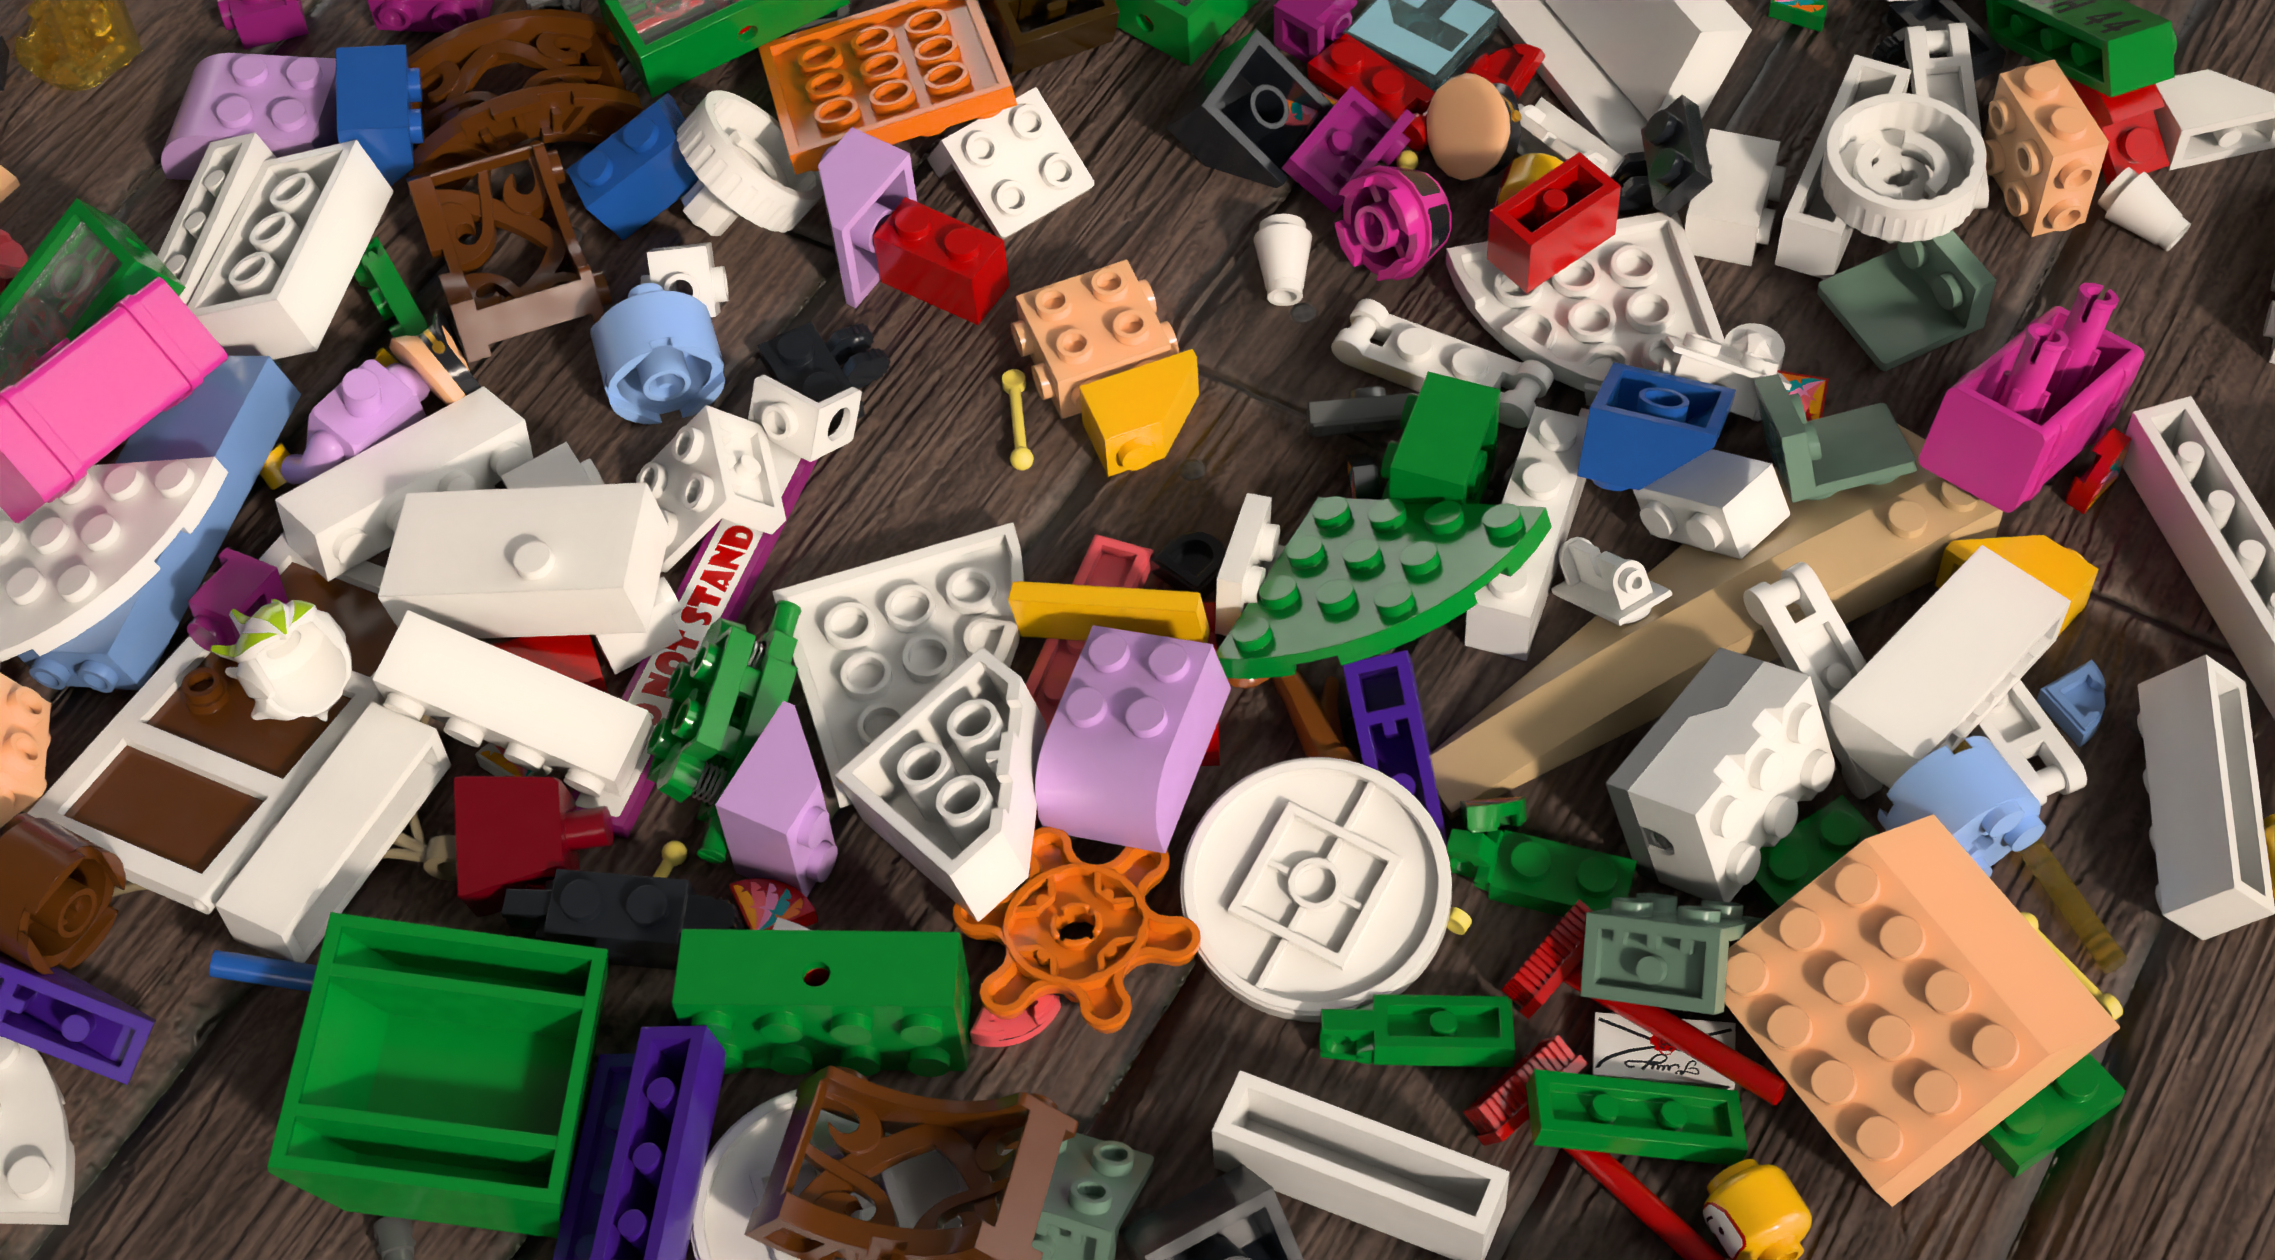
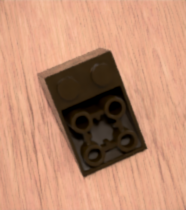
(1048, 30)

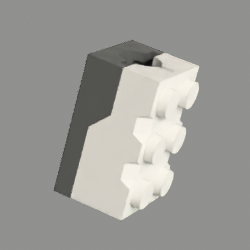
(1722, 775)

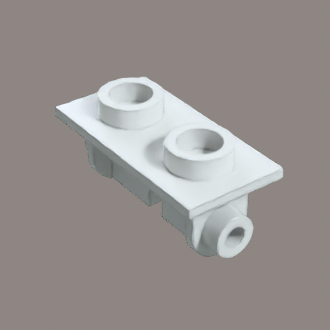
(1555, 134)
(1700, 360)
(1606, 583)

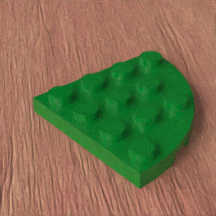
(1374, 579)

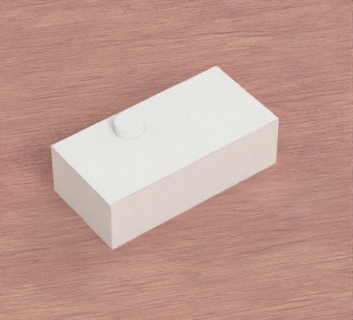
(1659, 46)
(291, 251)
(528, 560)

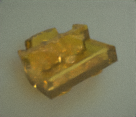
(77, 42)

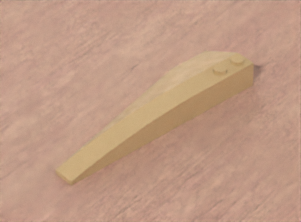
(1612, 678)

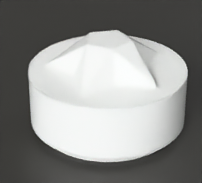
(1755, 339)

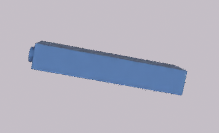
(227, 417)

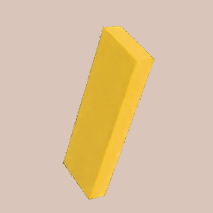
(1073, 609)

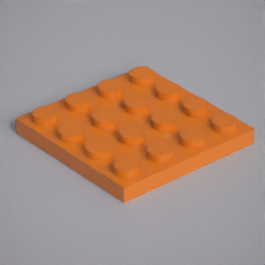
(886, 73)

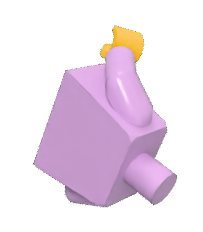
(356, 415)

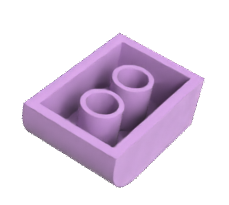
(236, 94)
(1129, 737)

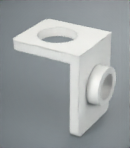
(801, 422)

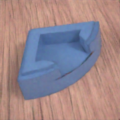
(2076, 702)

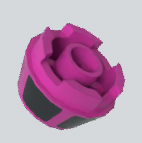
(1393, 221)

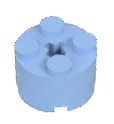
(658, 355)
(1974, 799)

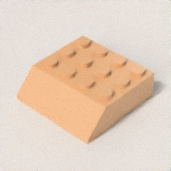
(1909, 1003)

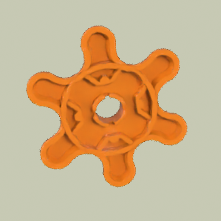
(1084, 969)

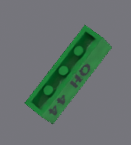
(2092, 41)

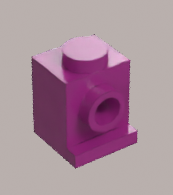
(263, 20)
(1310, 26)
(239, 585)

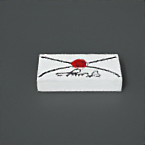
(1635, 1054)

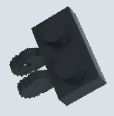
(1935, 14)
(1672, 164)
(813, 368)

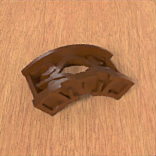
(556, 103)
(550, 293)
(819, 1219)

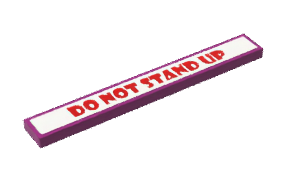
(711, 590)

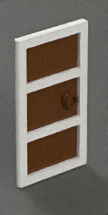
(185, 770)

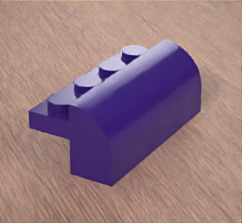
(644, 1148)

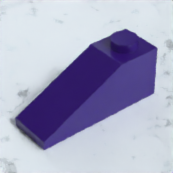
(1393, 726)
(71, 1020)

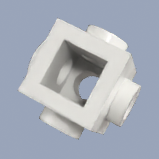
(693, 264)

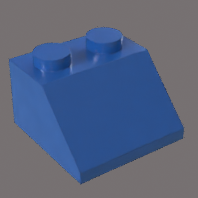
(376, 105)
(635, 170)
(1649, 426)

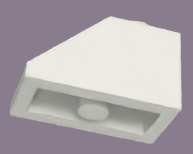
(2213, 118)

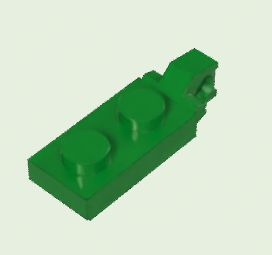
(389, 291)
(1539, 871)
(1422, 1031)

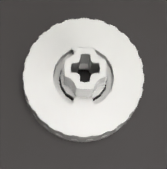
(742, 168)
(1890, 196)

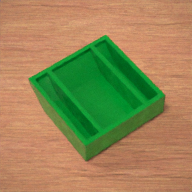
(442, 1074)

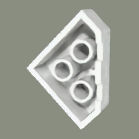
(958, 783)

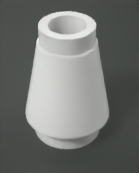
(2143, 209)
(1283, 257)

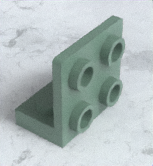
(1911, 299)
(1831, 451)
(1661, 953)
(1089, 1198)

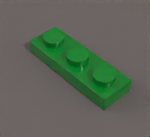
(1636, 1117)

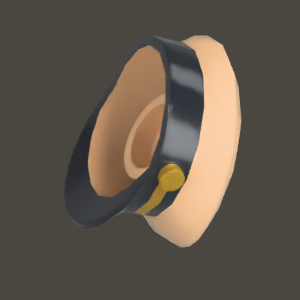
(1473, 127)
(437, 360)

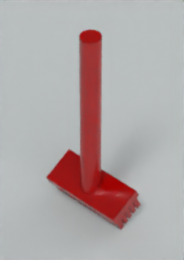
(1559, 961)
(1506, 1108)

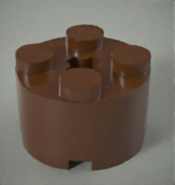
(54, 894)

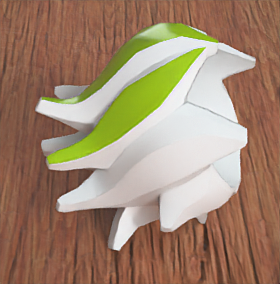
(289, 660)

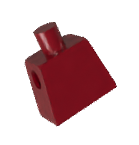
(517, 835)

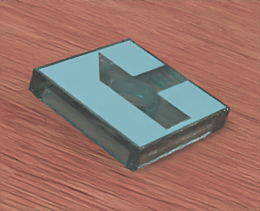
(1424, 35)

